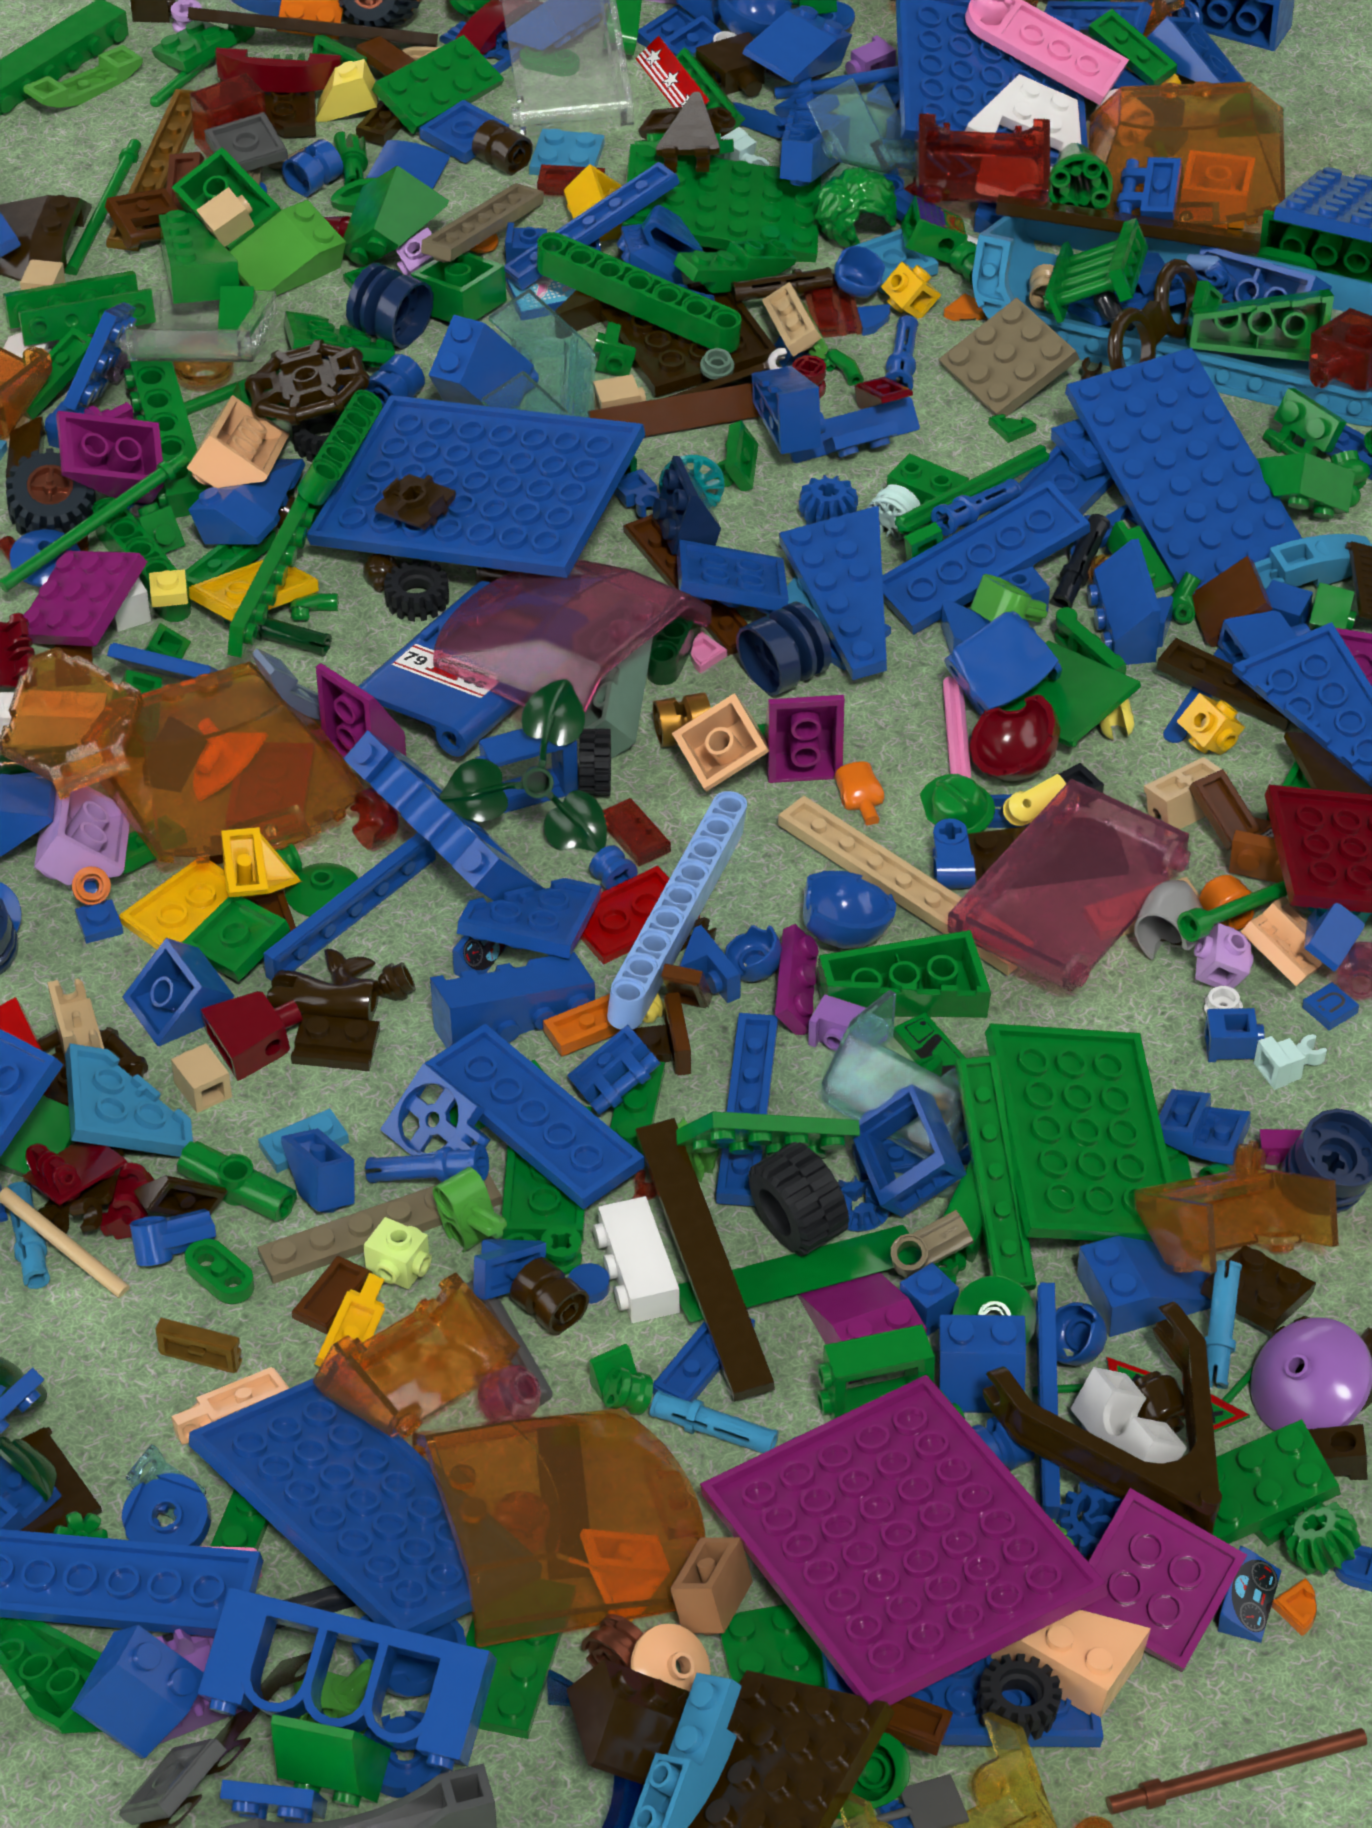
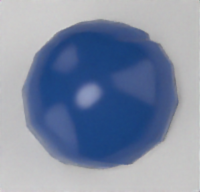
(858, 271)
(758, 950)
(1081, 1331)

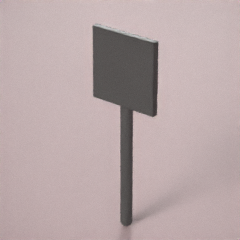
(930, 1805)

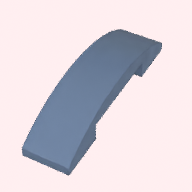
(287, 684)

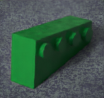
(194, 259)
(926, 973)

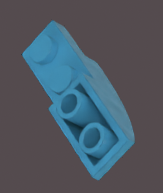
(1309, 559)
(701, 1746)

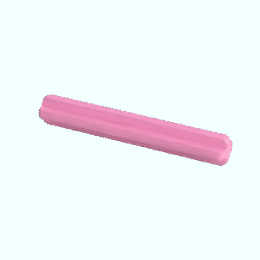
(956, 728)

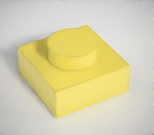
(168, 588)

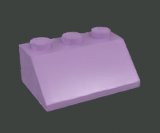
(84, 833)

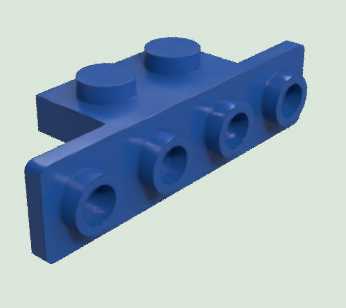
(861, 427)

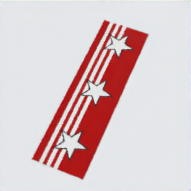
(668, 73)

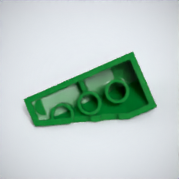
(47, 1671)

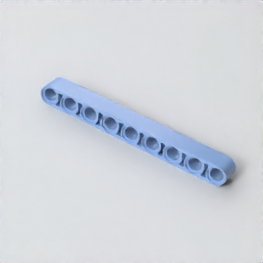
(676, 910)

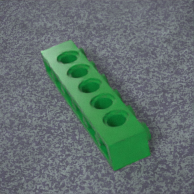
(159, 400)

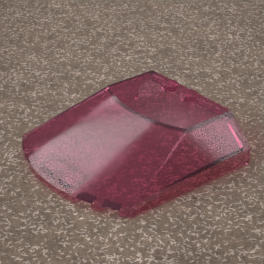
(556, 628)

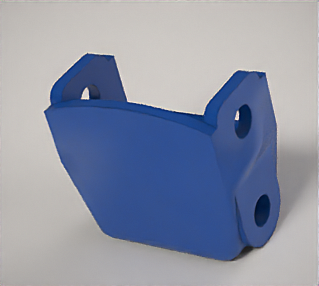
(1001, 662)

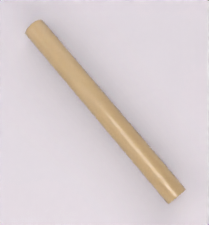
(63, 1242)

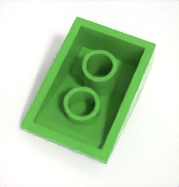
(289, 250)

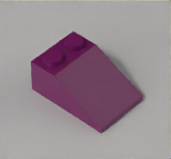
(108, 452)
(350, 712)
(804, 738)
(859, 1309)

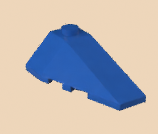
(1259, 279)
(248, 510)

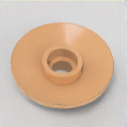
(660, 1648)

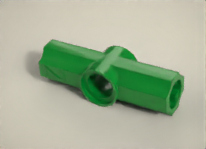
(239, 1178)

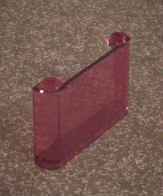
(1070, 884)

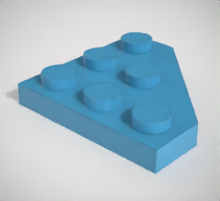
(119, 1109)

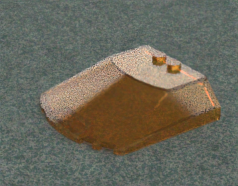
(1221, 131)
(228, 759)
(563, 1519)

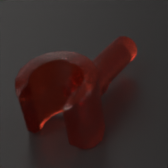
(642, 1188)

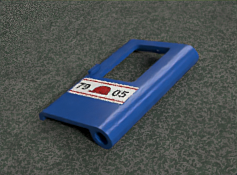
(424, 692)

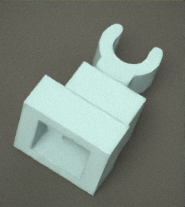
(743, 148)
(1284, 1061)

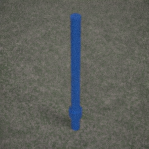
(828, 83)

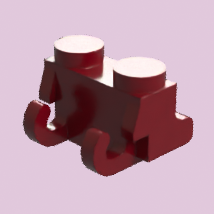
(125, 1204)

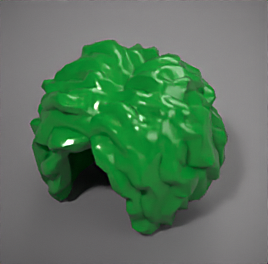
(850, 196)

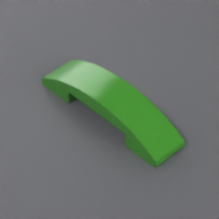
(113, 69)

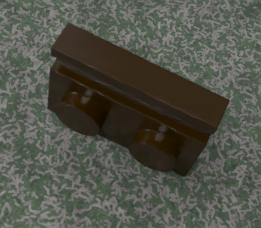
(335, 1042)

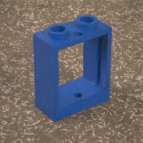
(518, 746)
(925, 1178)

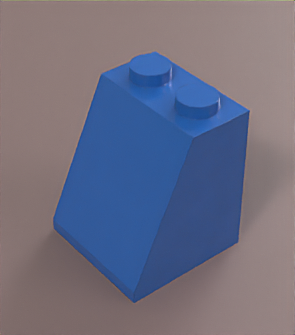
(474, 362)

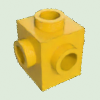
(905, 286)
(1211, 724)

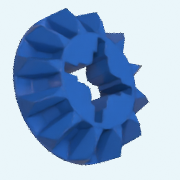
(868, 1213)

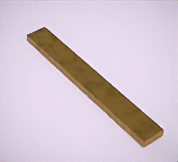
(169, 139)

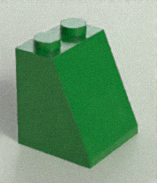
(389, 214)

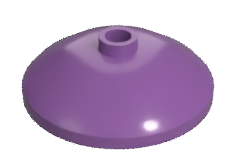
(1328, 1388)

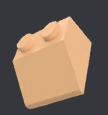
(721, 742)

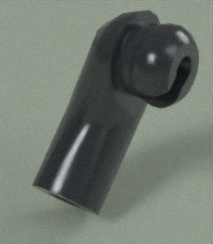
(1109, 307)

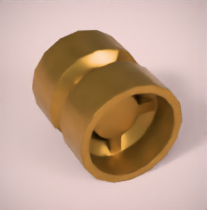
(671, 715)

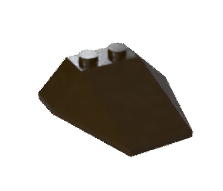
(43, 230)

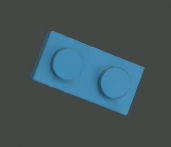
(324, 1121)

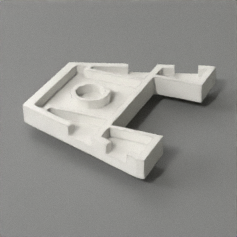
(1030, 100)

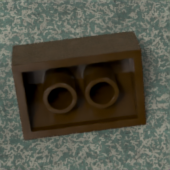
(625, 1718)

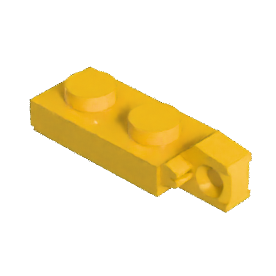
(356, 1316)

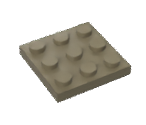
(1009, 358)

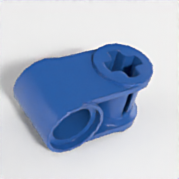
(952, 855)

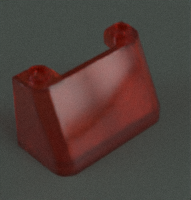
(981, 164)

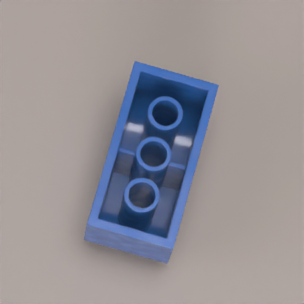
(1248, 21)

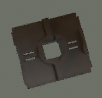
(415, 501)

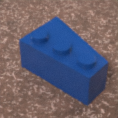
(789, 408)

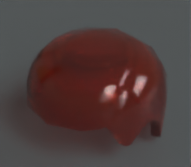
(377, 819)

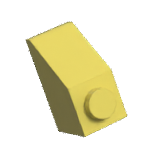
(347, 92)

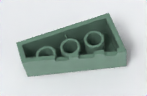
(619, 700)

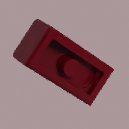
(879, 391)

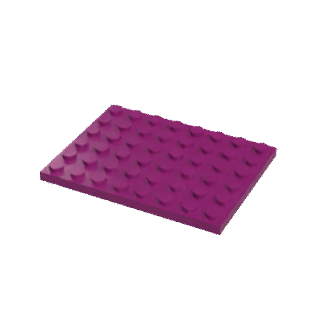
(902, 1542)

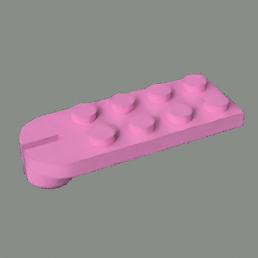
(1047, 45)

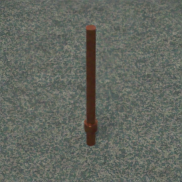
(1155, 1793)

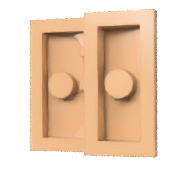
(1281, 938)

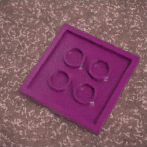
(82, 597)
(1162, 1576)

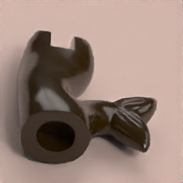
(344, 998)

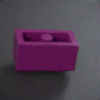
(1277, 1143)

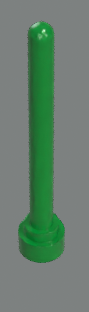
(241, 33)
(1199, 922)

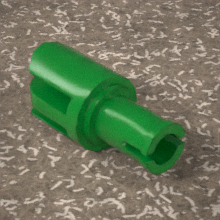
(353, 155)

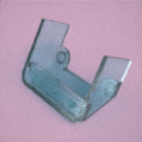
(863, 129)
(558, 356)
(869, 1074)

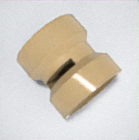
(1038, 284)

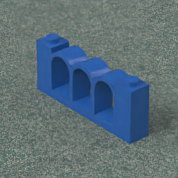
(456, 839)
(244, 1641)

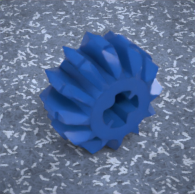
(827, 499)

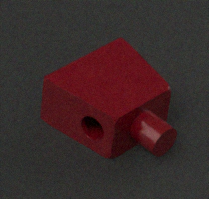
(250, 1031)

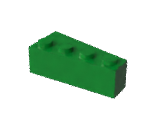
(1261, 326)

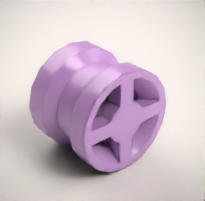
(179, 12)

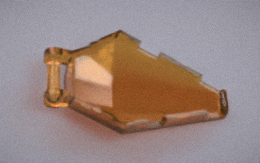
(70, 722)

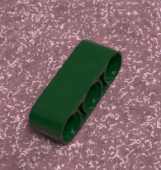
(671, 650)

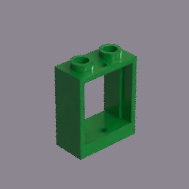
(869, 1357)

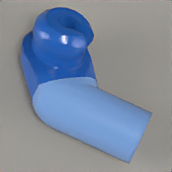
(1211, 266)

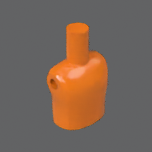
(860, 790)

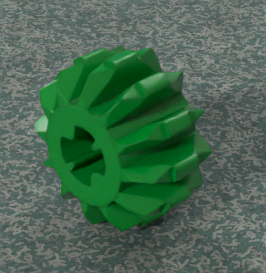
(1322, 1538)

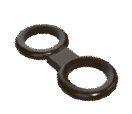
(1155, 317)

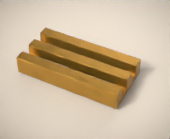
(198, 1345)

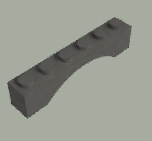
(447, 1801)

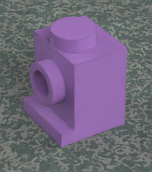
(871, 56)
(831, 1021)

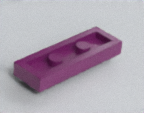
(796, 979)

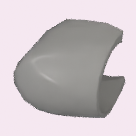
(1160, 915)

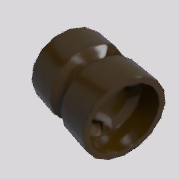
(502, 147)
(550, 1295)

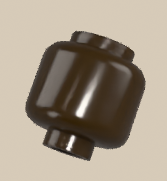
(1163, 1400)

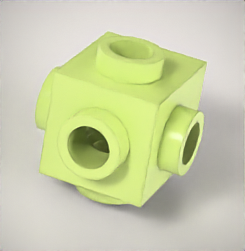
(397, 1253)

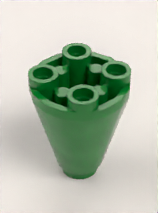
(1080, 178)

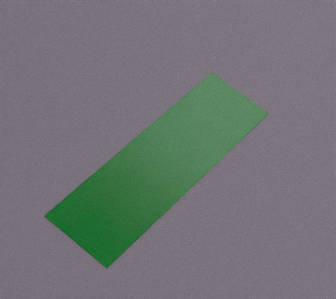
(817, 1269)

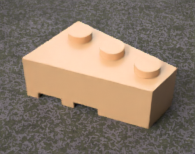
(1088, 1655)

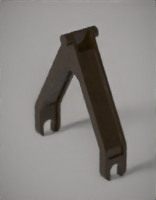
(1182, 1486)

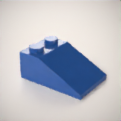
(800, 45)
(1193, 51)
(1131, 1280)

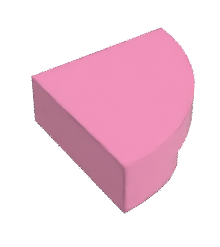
(706, 652)

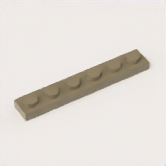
(481, 222)
(348, 1234)

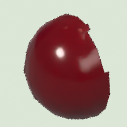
(1016, 742)

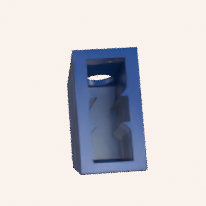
(1255, 633)

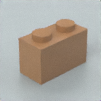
(712, 1585)

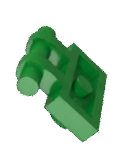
(1308, 420)

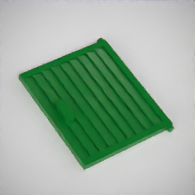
(1081, 694)

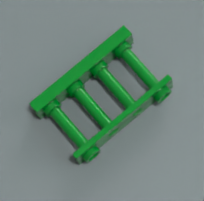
(1097, 270)
(54, 309)

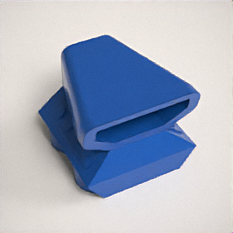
(656, 243)

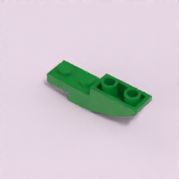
(740, 262)

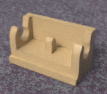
(1172, 795)
(74, 1016)

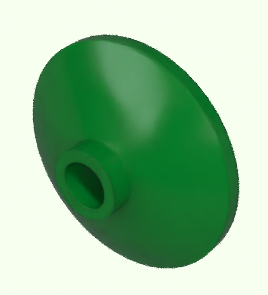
(311, 893)
(998, 1295)

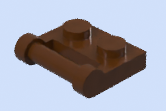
(139, 210)

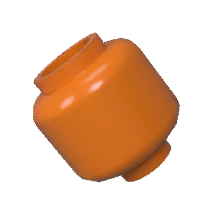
(1224, 890)

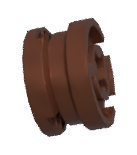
(612, 1641)

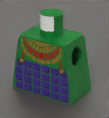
(933, 230)

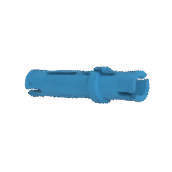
(29, 1246)
(1221, 1322)
(697, 1417)

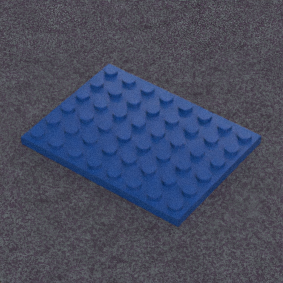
(520, 477)

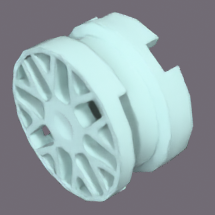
(893, 502)

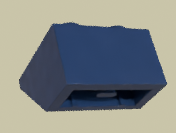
(684, 508)

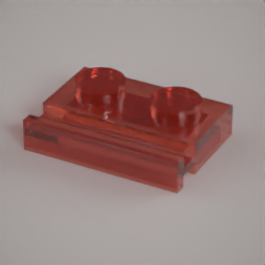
(833, 312)

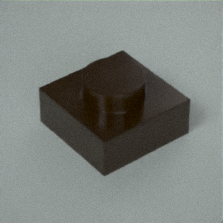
(656, 1041)

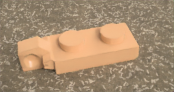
(227, 1400)

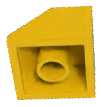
(588, 190)

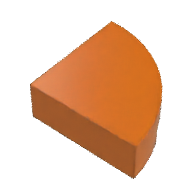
(964, 308)
(1297, 1606)

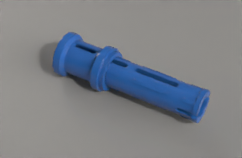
(906, 332)
(966, 509)
(425, 1166)

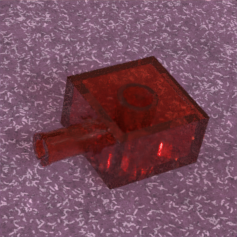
(1343, 351)

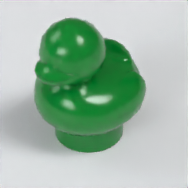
(1351, 461)

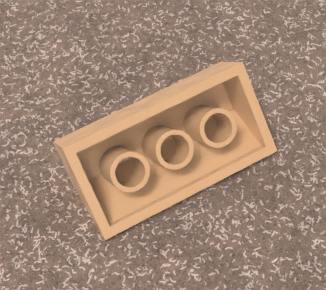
(237, 448)

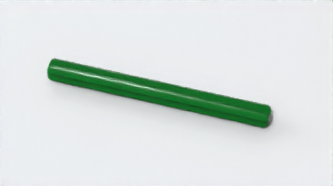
(1008, 470)

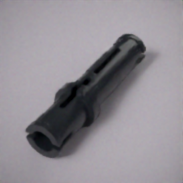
(1075, 573)

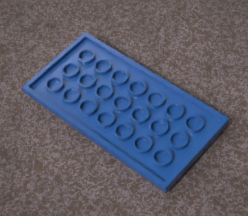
(1181, 465)
(347, 1502)

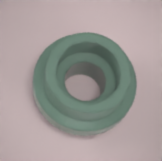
(716, 364)

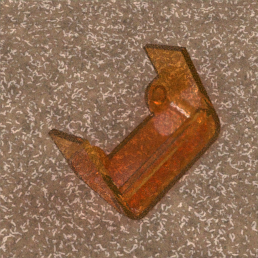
(1237, 1209)

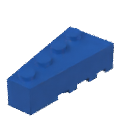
(802, 150)
(509, 998)

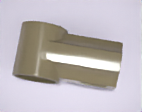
(933, 1241)

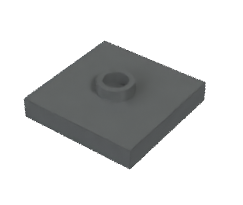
(249, 141)
(172, 1781)

